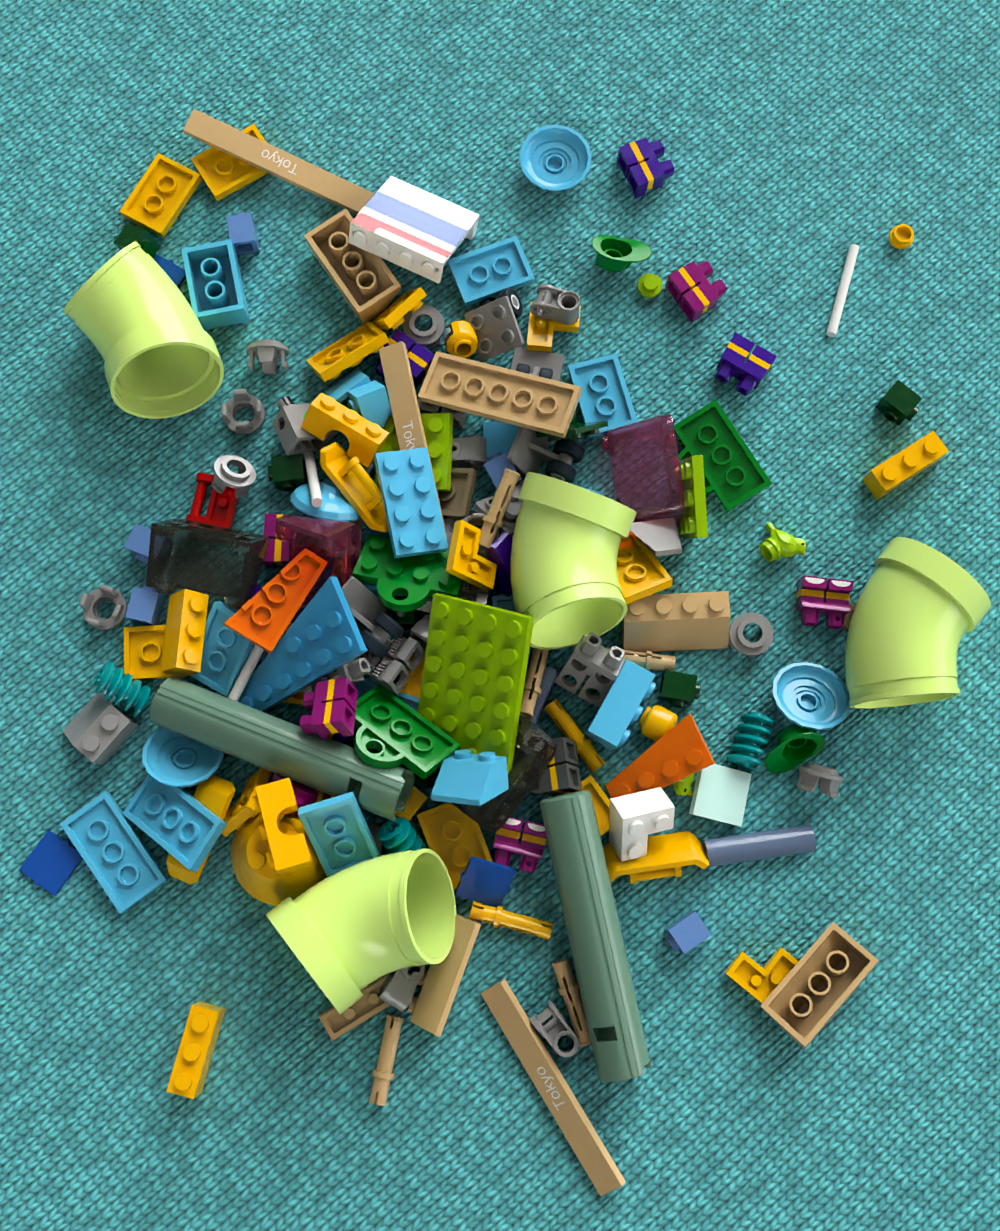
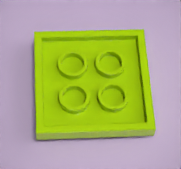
(439, 439)
(694, 519)

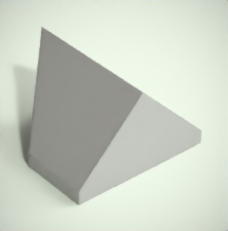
(659, 535)

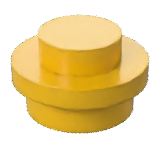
(901, 236)

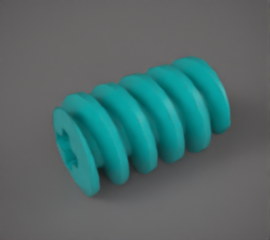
(122, 688)
(749, 740)
(399, 836)

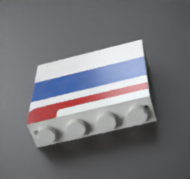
(412, 228)

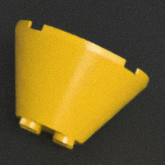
(252, 866)

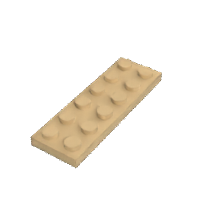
(500, 394)

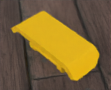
(355, 485)
(216, 796)
(664, 858)

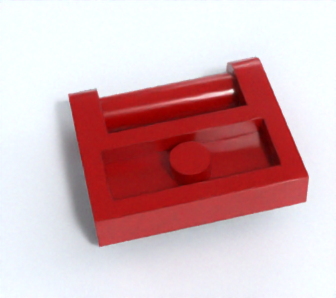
(221, 506)

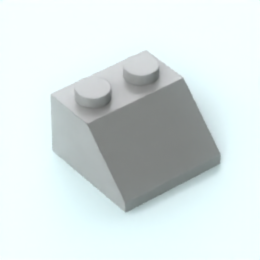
(99, 729)

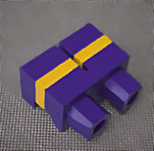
(641, 166)
(418, 356)
(749, 373)

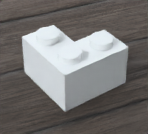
(635, 817)

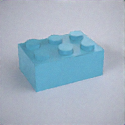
(215, 284)
(621, 706)

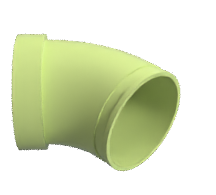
(148, 336)
(567, 561)
(910, 627)
(370, 922)

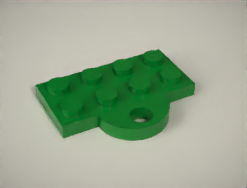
(727, 461)
(410, 576)
(398, 735)

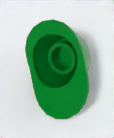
(618, 253)
(793, 748)

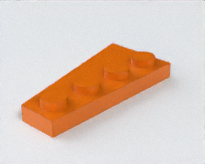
(275, 605)
(667, 761)

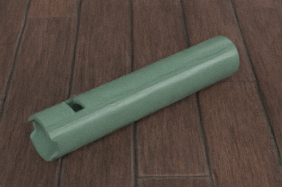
(279, 746)
(595, 936)

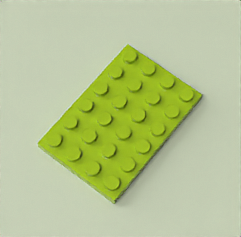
(475, 673)

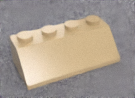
(356, 273)
(677, 622)
(443, 979)
(819, 985)

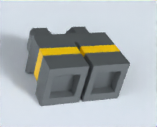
(561, 773)

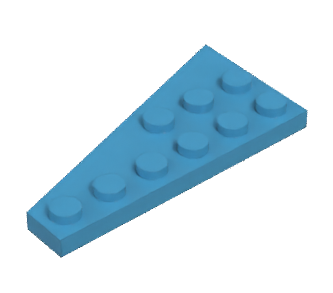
(312, 648)

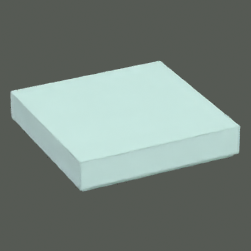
(720, 794)

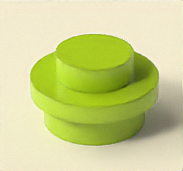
(649, 285)

